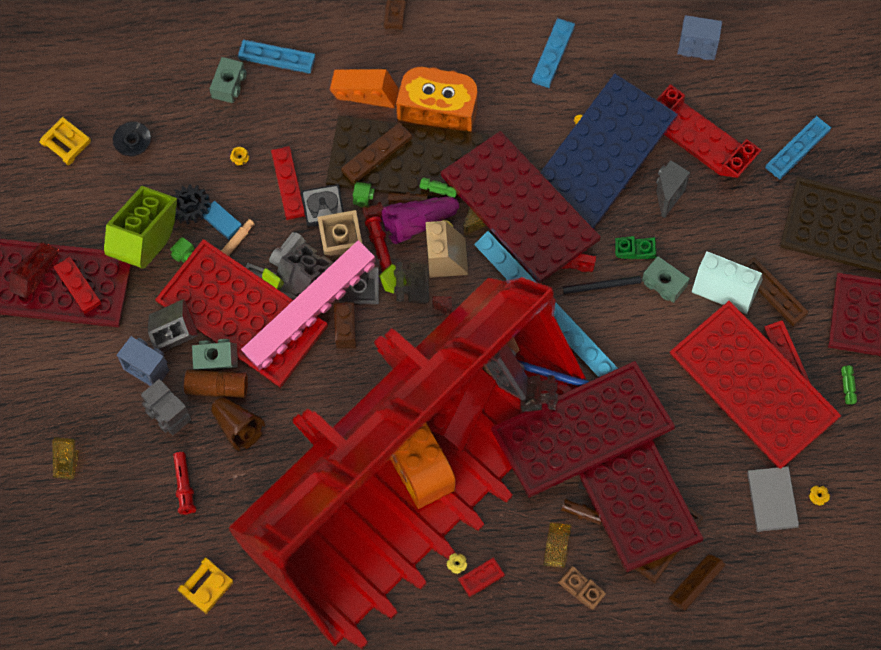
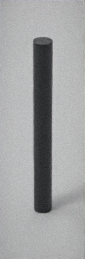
(601, 284)

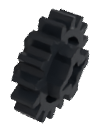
(189, 204)

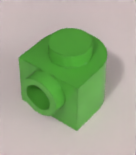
(363, 194)
(182, 250)

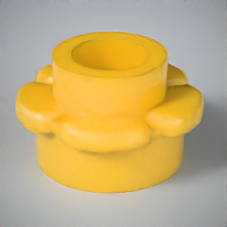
(239, 151)
(814, 495)

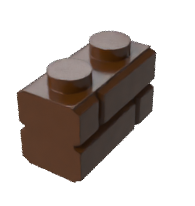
(345, 325)

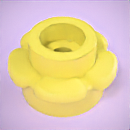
(457, 568)

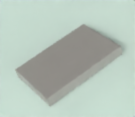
(772, 499)

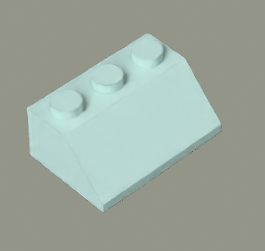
(727, 281)

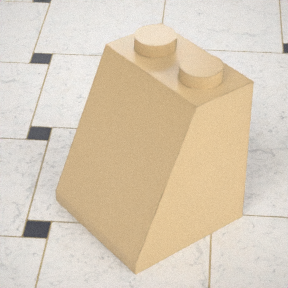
(445, 250)

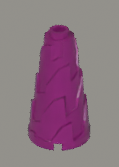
(411, 217)

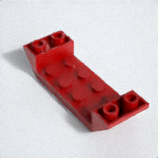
(705, 139)

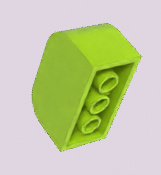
(141, 227)

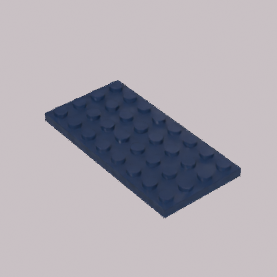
(607, 148)

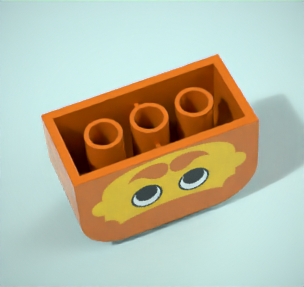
(437, 99)
(424, 468)

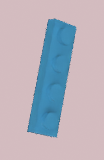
(553, 53)
(276, 56)
(798, 147)

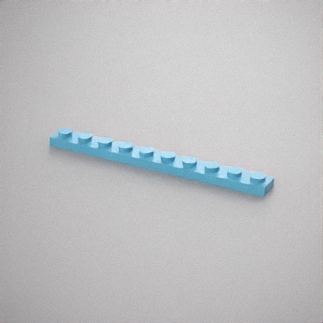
(575, 336)

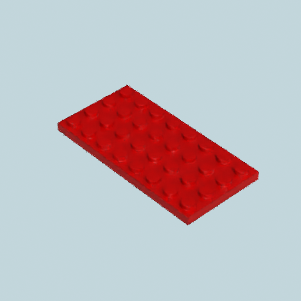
(236, 306)
(755, 385)

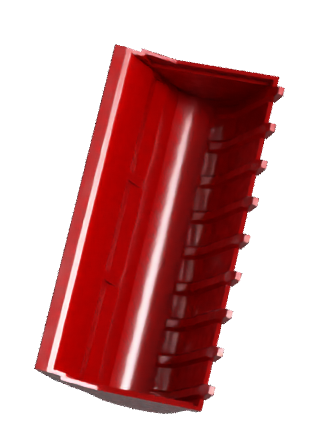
(341, 518)

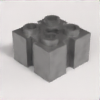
(302, 267)
(165, 407)

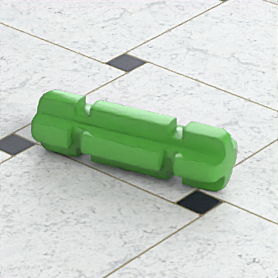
(437, 187)
(849, 385)

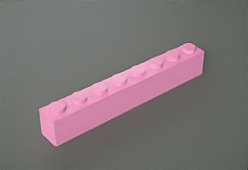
(308, 305)

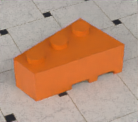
(365, 87)

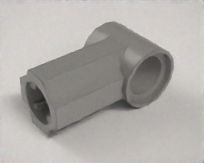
(290, 245)

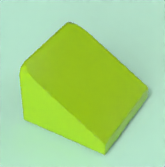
(272, 279)
(388, 279)

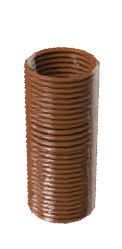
(211, 383)

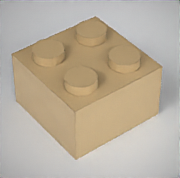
(338, 233)

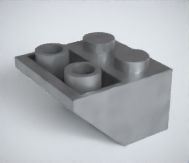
(171, 326)

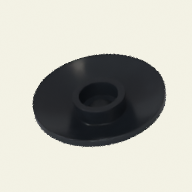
(131, 132)

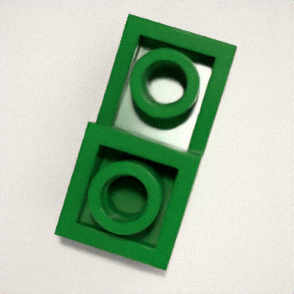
(635, 248)

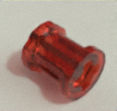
(372, 211)

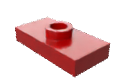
(481, 577)

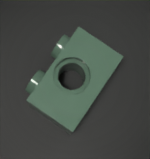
(227, 70)
(660, 270)
(226, 356)

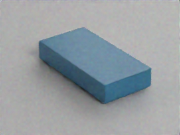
(222, 220)

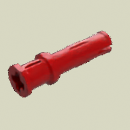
(378, 237)
(184, 492)

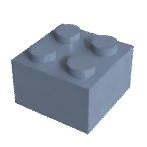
(699, 37)
(143, 361)

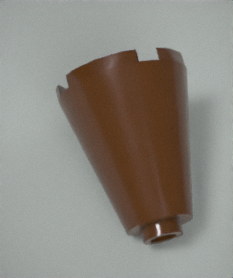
(237, 423)

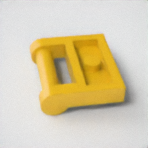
(69, 136)
(210, 590)

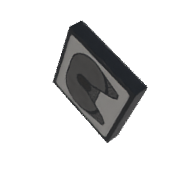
(321, 202)

